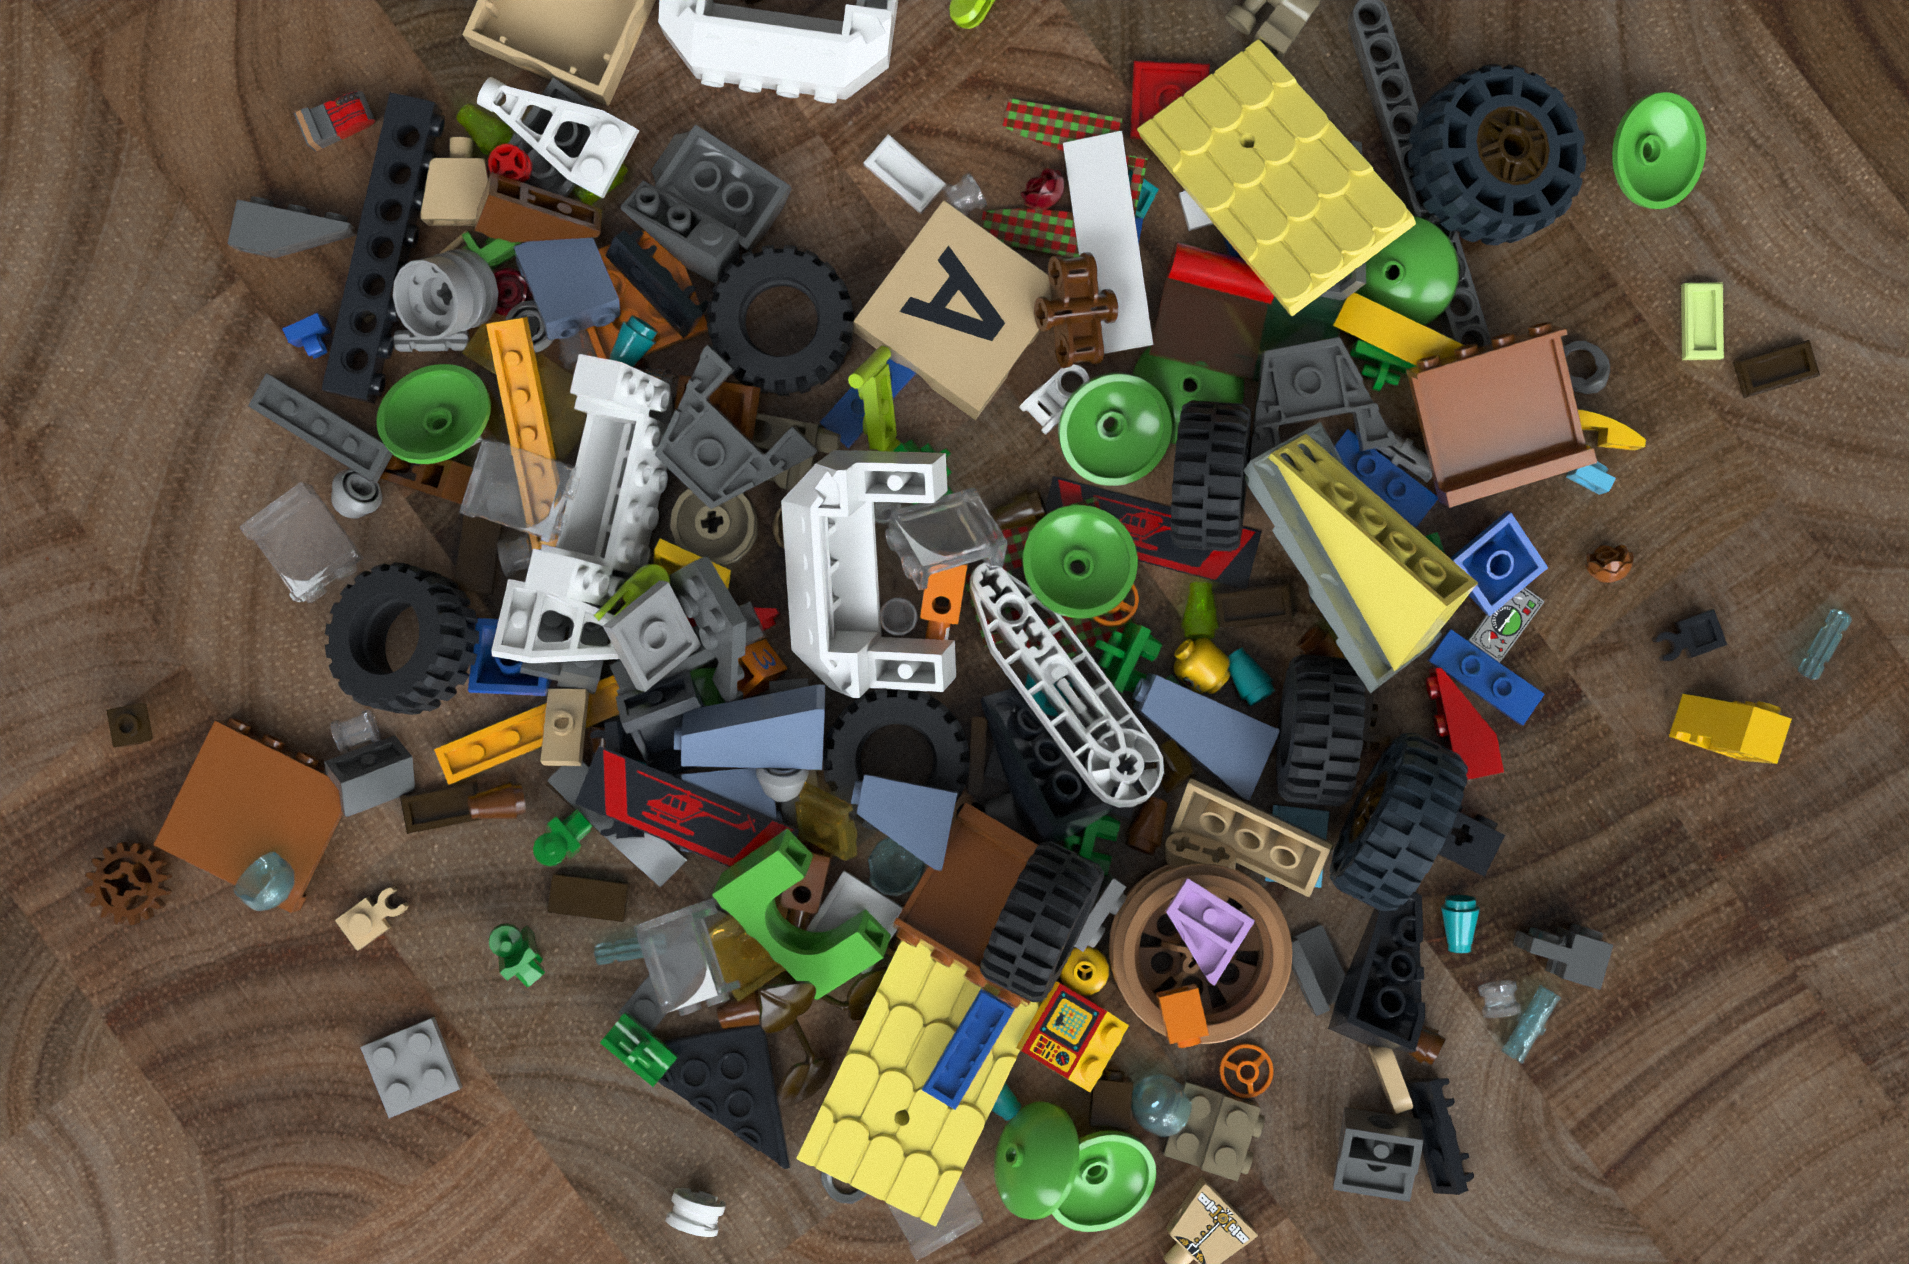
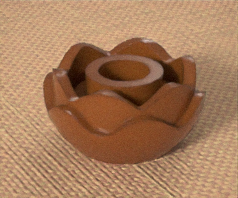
(1609, 563)

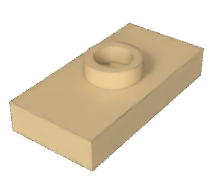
(564, 727)

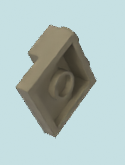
(1216, 1132)

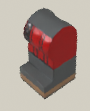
(335, 120)

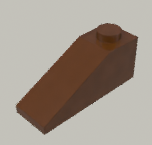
(527, 213)
(440, 479)

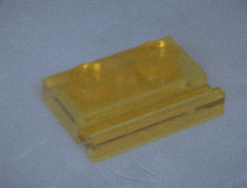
(826, 822)

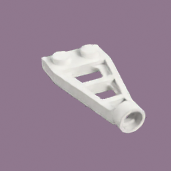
(601, 154)
(520, 623)

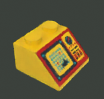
(1072, 1036)

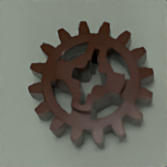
(134, 869)

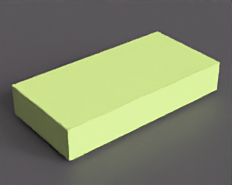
(1702, 321)

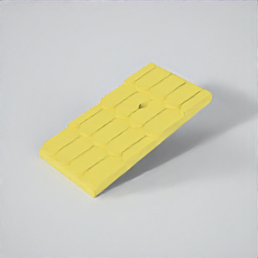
(1276, 177)
(878, 1121)

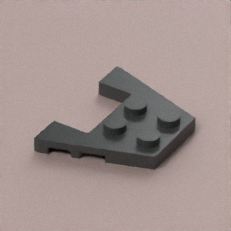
(1313, 384)
(711, 451)
(718, 618)

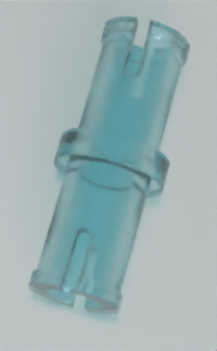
(1531, 1024)

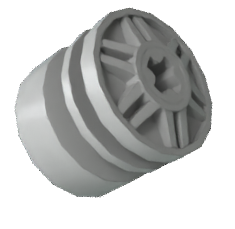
(445, 294)

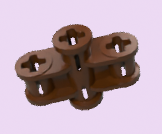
(1075, 296)

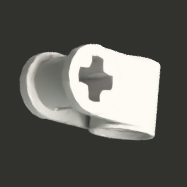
(1052, 398)

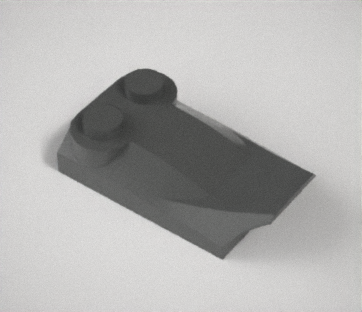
(569, 138)
(721, 184)

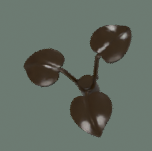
(789, 998)

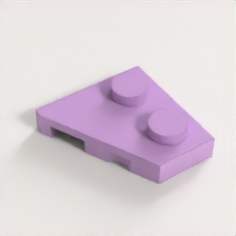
(1208, 927)

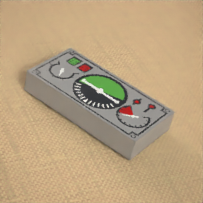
(1499, 631)

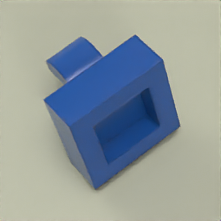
(308, 334)

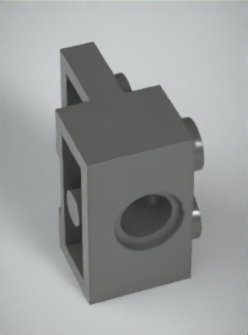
(570, 673)
(1571, 953)
(1378, 1154)

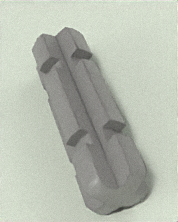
(406, 341)

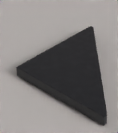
(732, 1082)

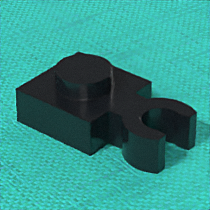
(1695, 635)

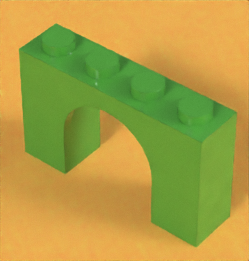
(817, 957)

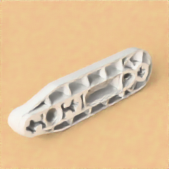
(1049, 666)

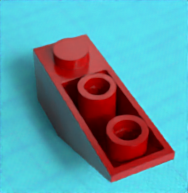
(1463, 727)

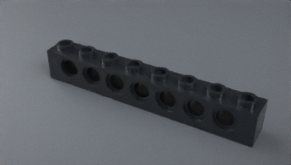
(401, 117)

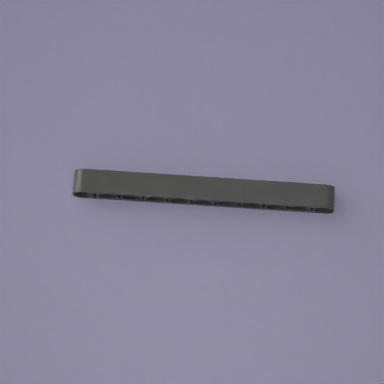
(1398, 146)

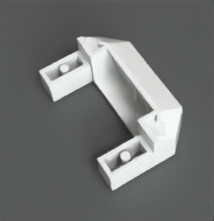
(781, 48)
(617, 487)
(836, 572)

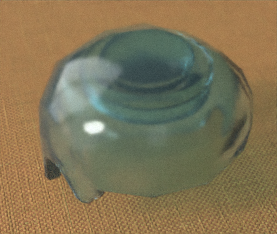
(894, 868)
(266, 882)
(1160, 1105)

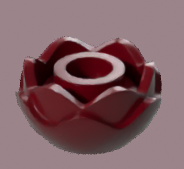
(1043, 190)
(510, 279)

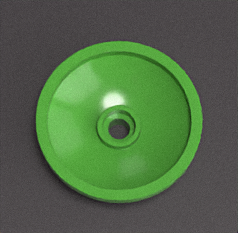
(1659, 150)
(1426, 273)
(1168, 379)
(433, 414)
(1128, 447)
(1083, 537)
(1036, 1160)
(1110, 1182)

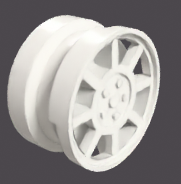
(695, 1212)

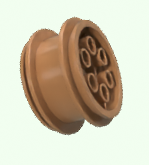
(1252, 990)

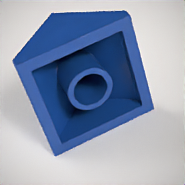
(1500, 562)
(499, 674)

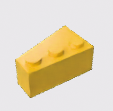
(1732, 728)

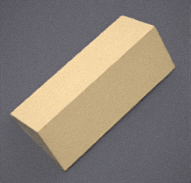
(1258, 837)

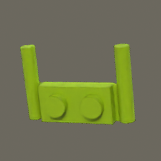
(875, 390)

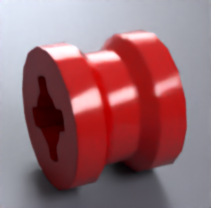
(503, 160)

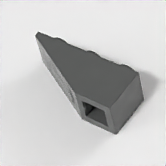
(684, 231)
(279, 232)

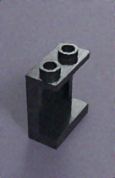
(653, 718)

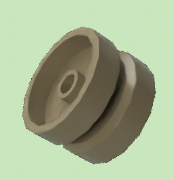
(732, 540)

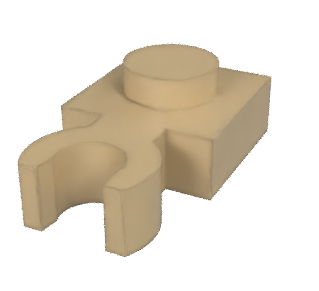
(367, 920)

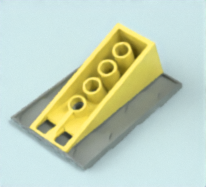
(1363, 562)

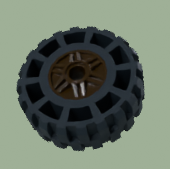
(1497, 154)
(1398, 822)

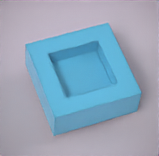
(1593, 478)

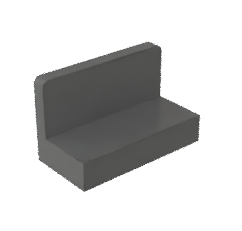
(372, 775)
(1316, 969)

